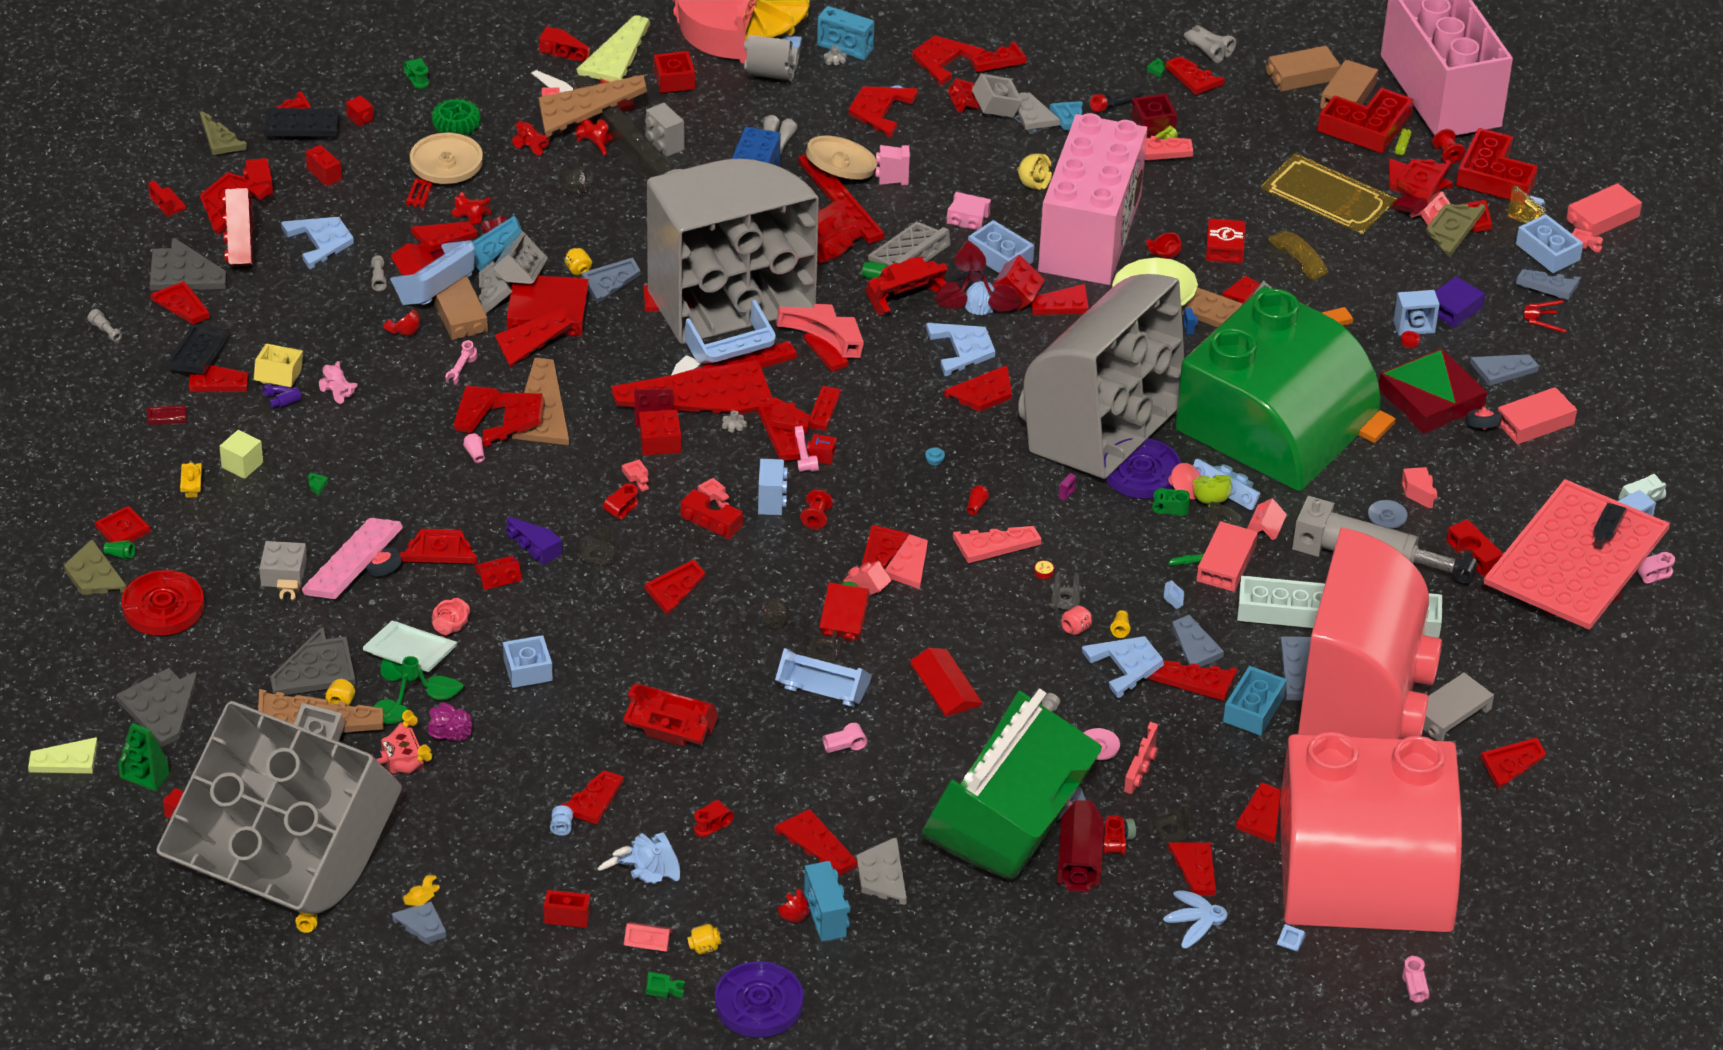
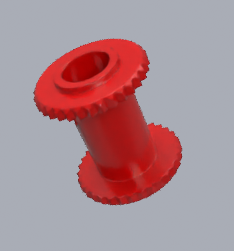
(1445, 140)
(814, 515)

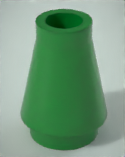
(120, 549)

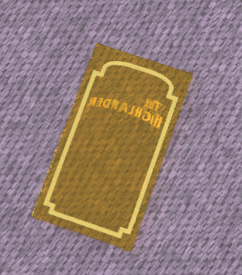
(1328, 193)

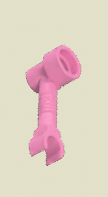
(469, 355)
(806, 463)

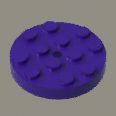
(1144, 469)
(759, 999)

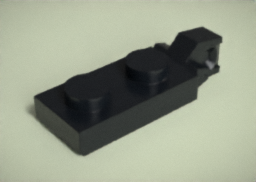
(1608, 524)

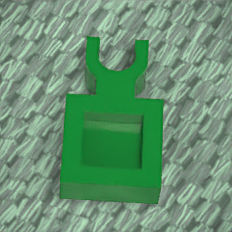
(660, 985)

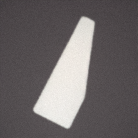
(552, 82)
(685, 364)

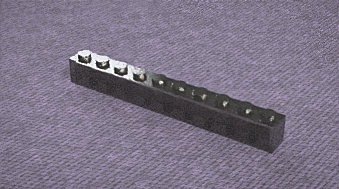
(629, 137)

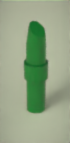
(1186, 559)

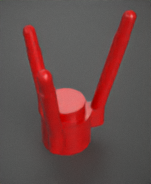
(1533, 312)

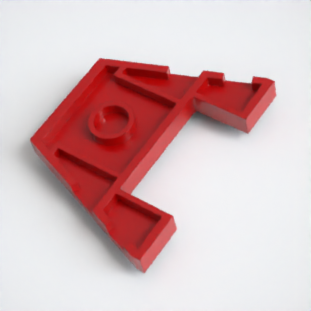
(939, 52)
(874, 102)
(213, 196)
(521, 413)

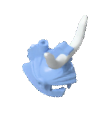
(650, 858)

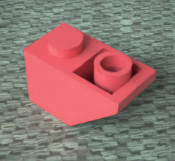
(1418, 486)
(869, 576)

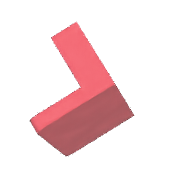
(1435, 204)
(1268, 517)
(647, 936)

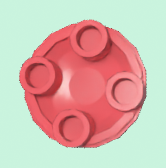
(1183, 477)

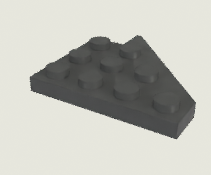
(184, 264)
(314, 666)
(160, 704)

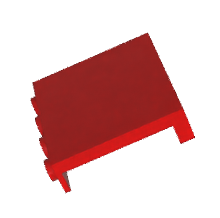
(546, 296)

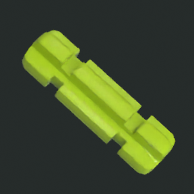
(1403, 142)

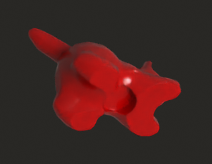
(596, 133)
(530, 137)
(471, 208)

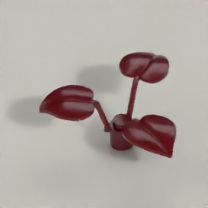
(973, 261)

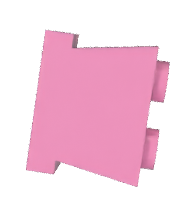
(893, 165)
(968, 211)

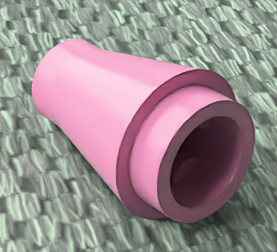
(474, 446)

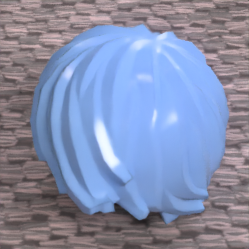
(978, 299)

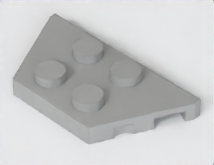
(882, 871)

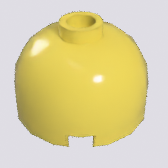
(1035, 171)

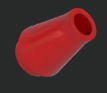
(977, 499)

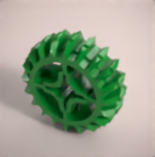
(456, 117)

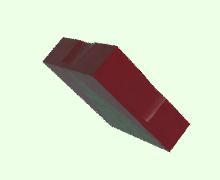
(1432, 390)

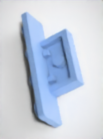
(1241, 487)

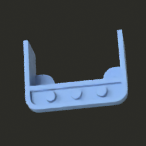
(438, 275)
(733, 346)
(822, 678)

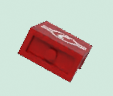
(1225, 240)

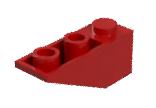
(562, 44)

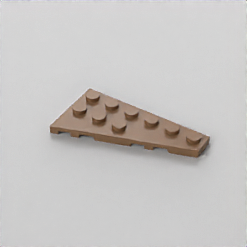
(586, 102)
(553, 424)
(287, 708)

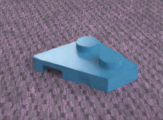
(1066, 112)

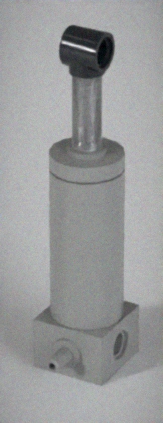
(1319, 529)

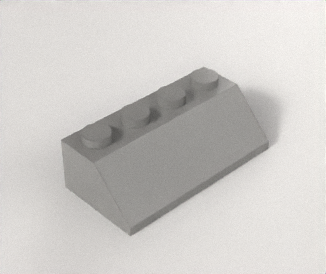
(520, 261)

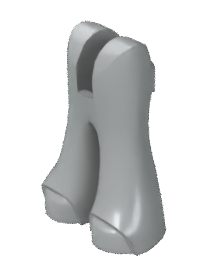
(1213, 45)
(787, 128)

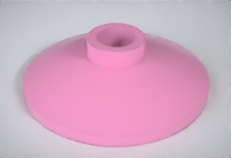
(1108, 740)

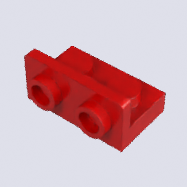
(962, 95)
(498, 572)

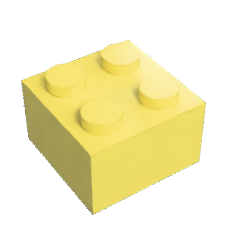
(278, 365)

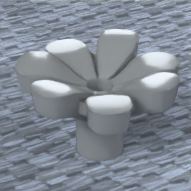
(835, 56)
(734, 421)

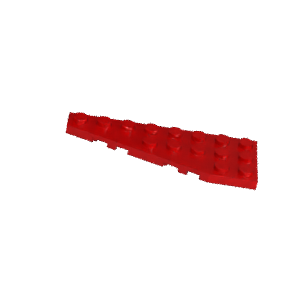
(717, 389)

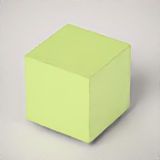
(241, 454)

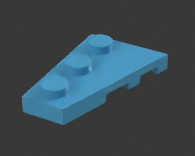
(495, 241)

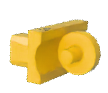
(191, 479)

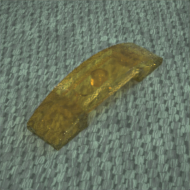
(1302, 251)

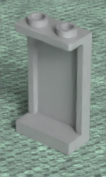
(1454, 704)

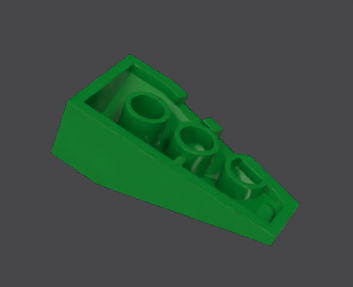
(143, 759)

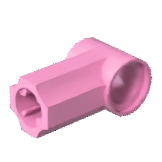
(851, 736)
(1415, 979)

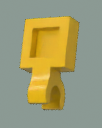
(421, 894)

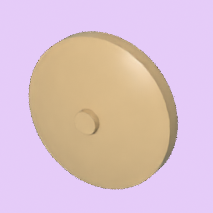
(841, 157)
(446, 158)

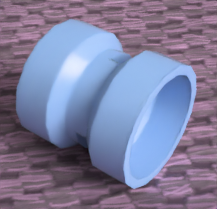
(561, 820)

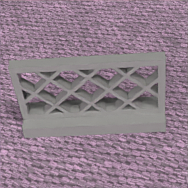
(927, 247)

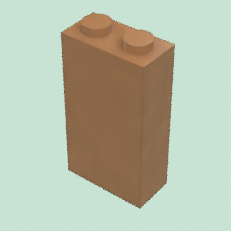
(1302, 68)
(1351, 83)
(461, 310)

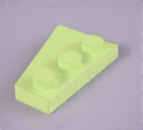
(65, 758)

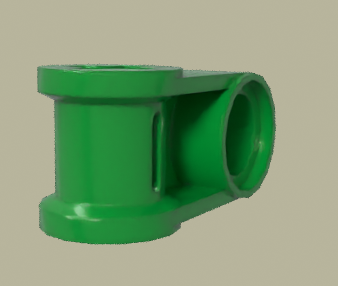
(416, 72)
(1174, 502)

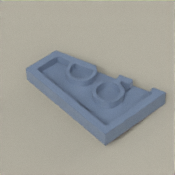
(610, 278)
(1555, 285)
(1503, 368)
(1195, 642)

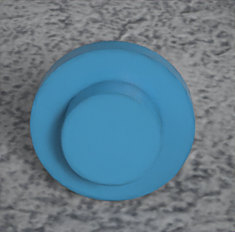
(935, 456)

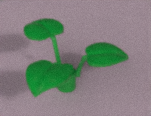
(438, 686)

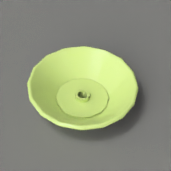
(1165, 267)

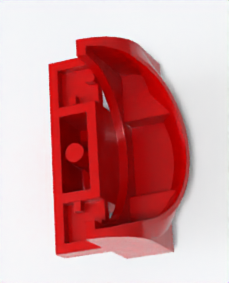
(835, 232)
(903, 277)
(669, 715)

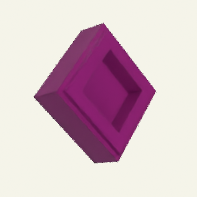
(1067, 486)

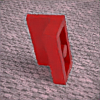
(165, 199)

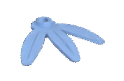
(1203, 911)

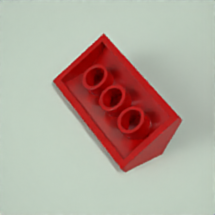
(411, 258)
(945, 681)

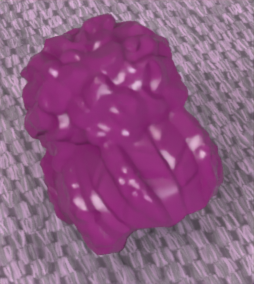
(449, 723)

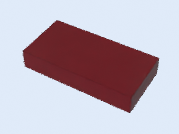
(1410, 204)
(166, 415)

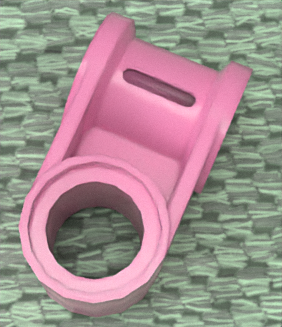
(1655, 569)

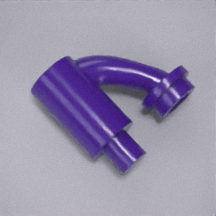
(287, 395)

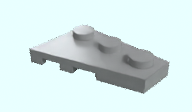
(1035, 114)
(492, 288)

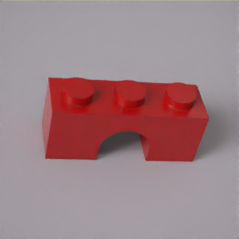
(724, 522)
(1465, 537)

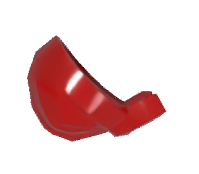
(1166, 245)
(406, 326)
(795, 909)

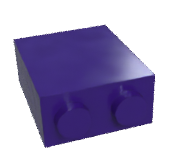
(1458, 301)

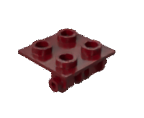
(652, 400)

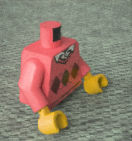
(401, 748)

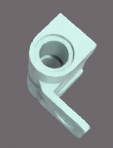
(1650, 486)

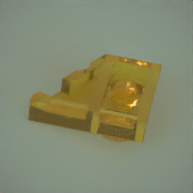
(1523, 207)

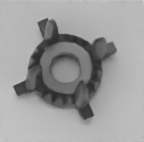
(1057, 601)

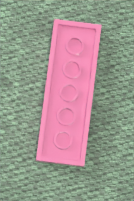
(352, 558)

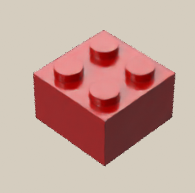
(674, 72)
(1022, 278)
(660, 432)

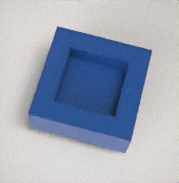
(1189, 320)

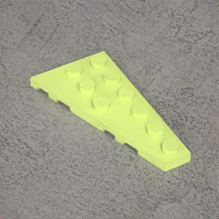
(616, 53)

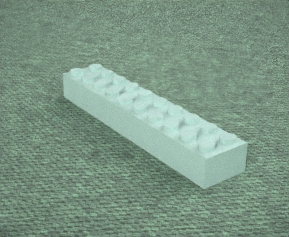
(1298, 603)

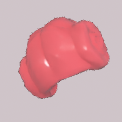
(450, 616)

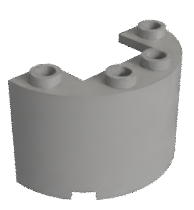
(770, 57)

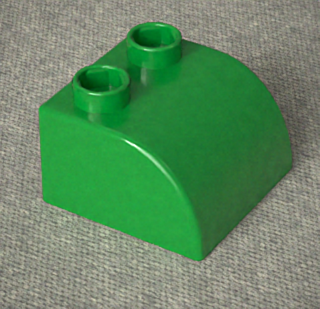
(1278, 388)

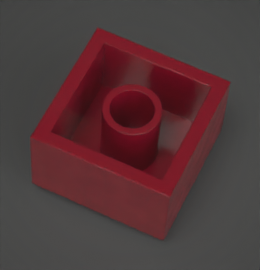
(1154, 113)

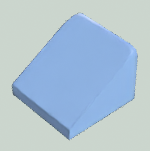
(1291, 938)

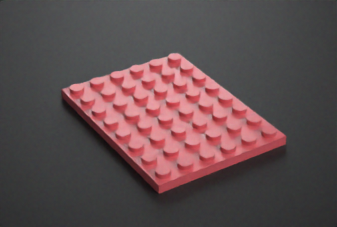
(1556, 557)

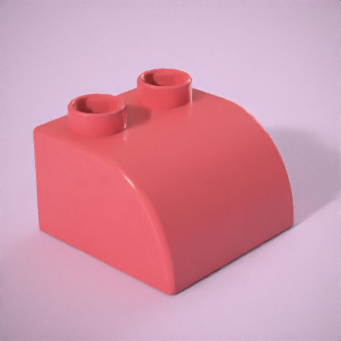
(1369, 645)
(1370, 832)

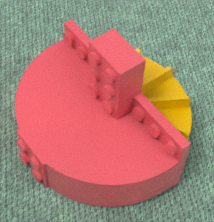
(723, 25)

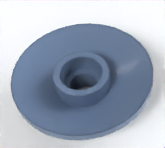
(1387, 514)

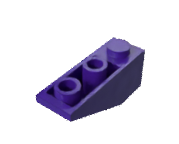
(535, 539)

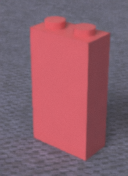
(1604, 210)
(1537, 415)
(1227, 556)

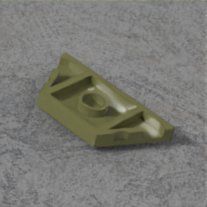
(1453, 225)
(92, 571)

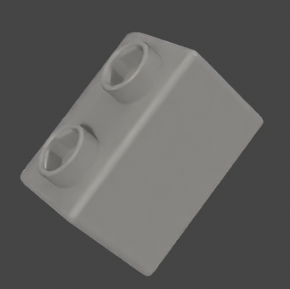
(734, 237)
(1107, 377)
(280, 811)

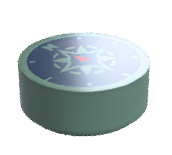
(1129, 829)

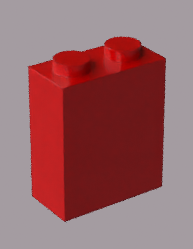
(844, 611)

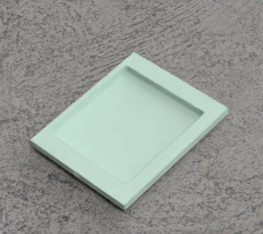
(400, 641)

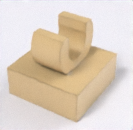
(288, 586)

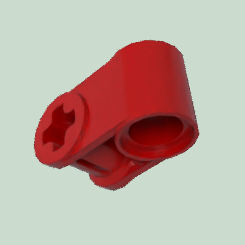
(622, 501)
(712, 818)
(1114, 838)

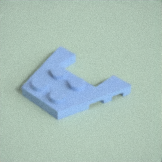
(326, 233)
(969, 342)
(1133, 656)

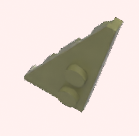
(219, 137)

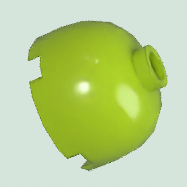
(1212, 489)

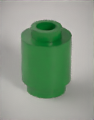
(872, 269)

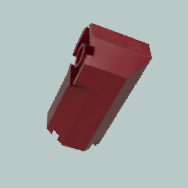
(1080, 847)

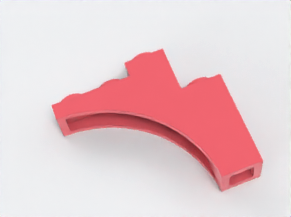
(822, 322)

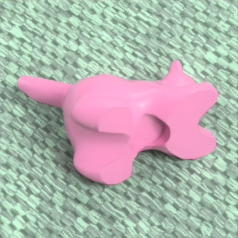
(335, 381)

